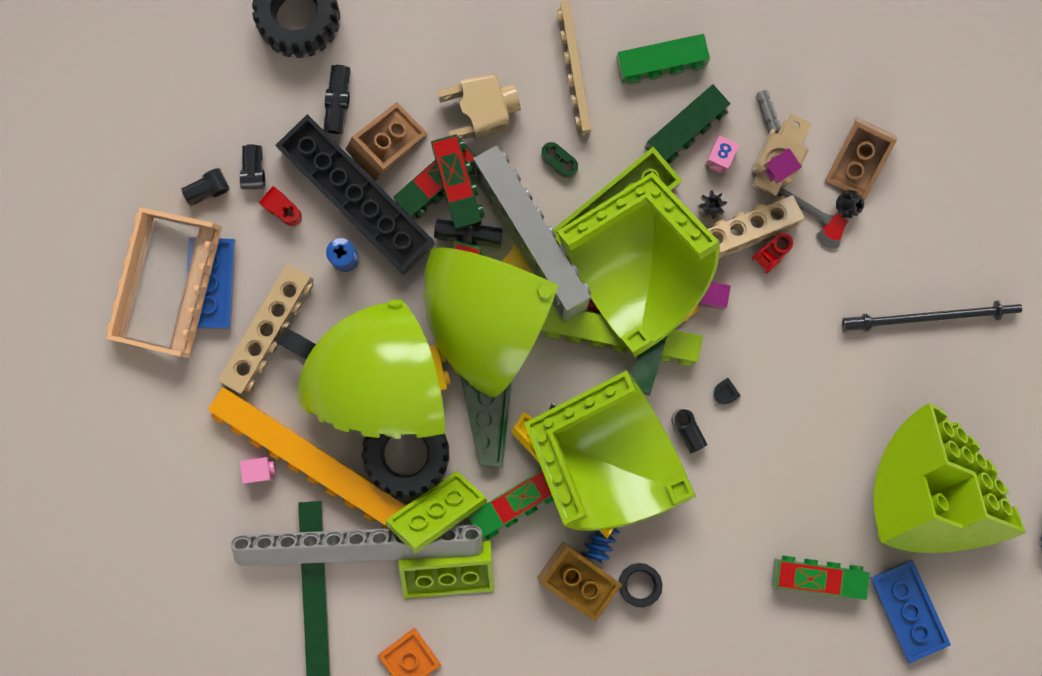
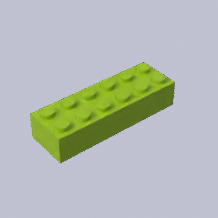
(646, 164)

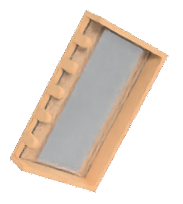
(164, 282)

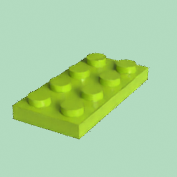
(436, 512)

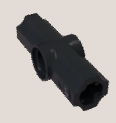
(337, 99)
(474, 235)

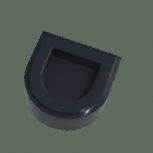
(725, 392)

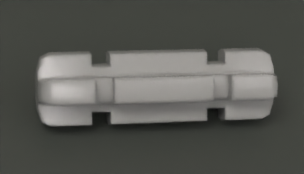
(768, 110)

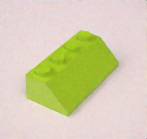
(447, 575)

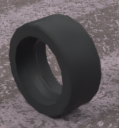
(295, 343)
(657, 588)

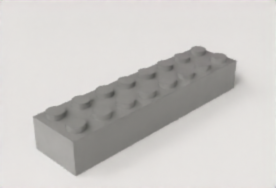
(530, 232)

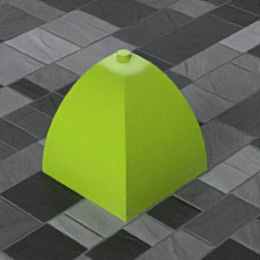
(642, 261)
(608, 458)

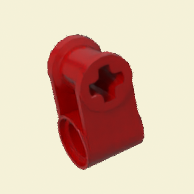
(278, 205)
(770, 254)

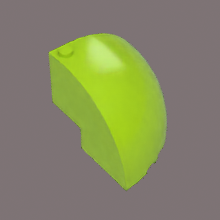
(484, 315)
(374, 375)
(940, 490)

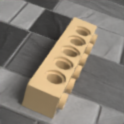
(785, 208)
(254, 335)

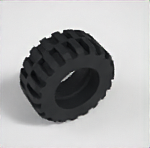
(296, 41)
(405, 485)

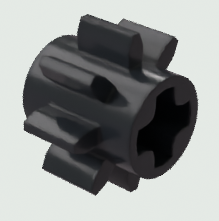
(707, 200)
(849, 204)

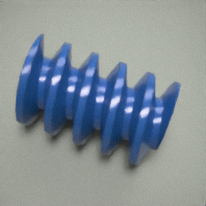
(346, 262)
(599, 545)

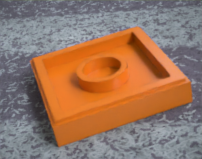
(409, 656)

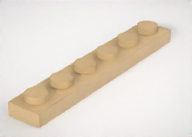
(575, 78)

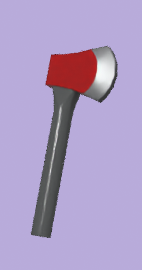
(834, 224)

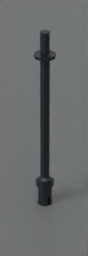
(866, 322)

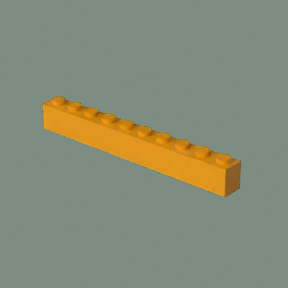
(304, 456)

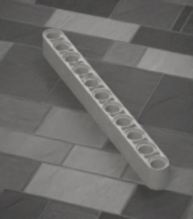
(349, 546)

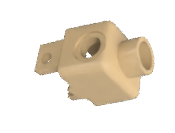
(484, 104)
(790, 137)

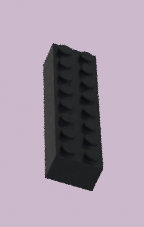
(355, 194)

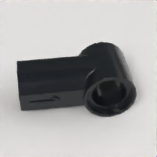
(252, 173)
(210, 185)
(689, 432)

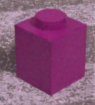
(781, 166)
(716, 296)

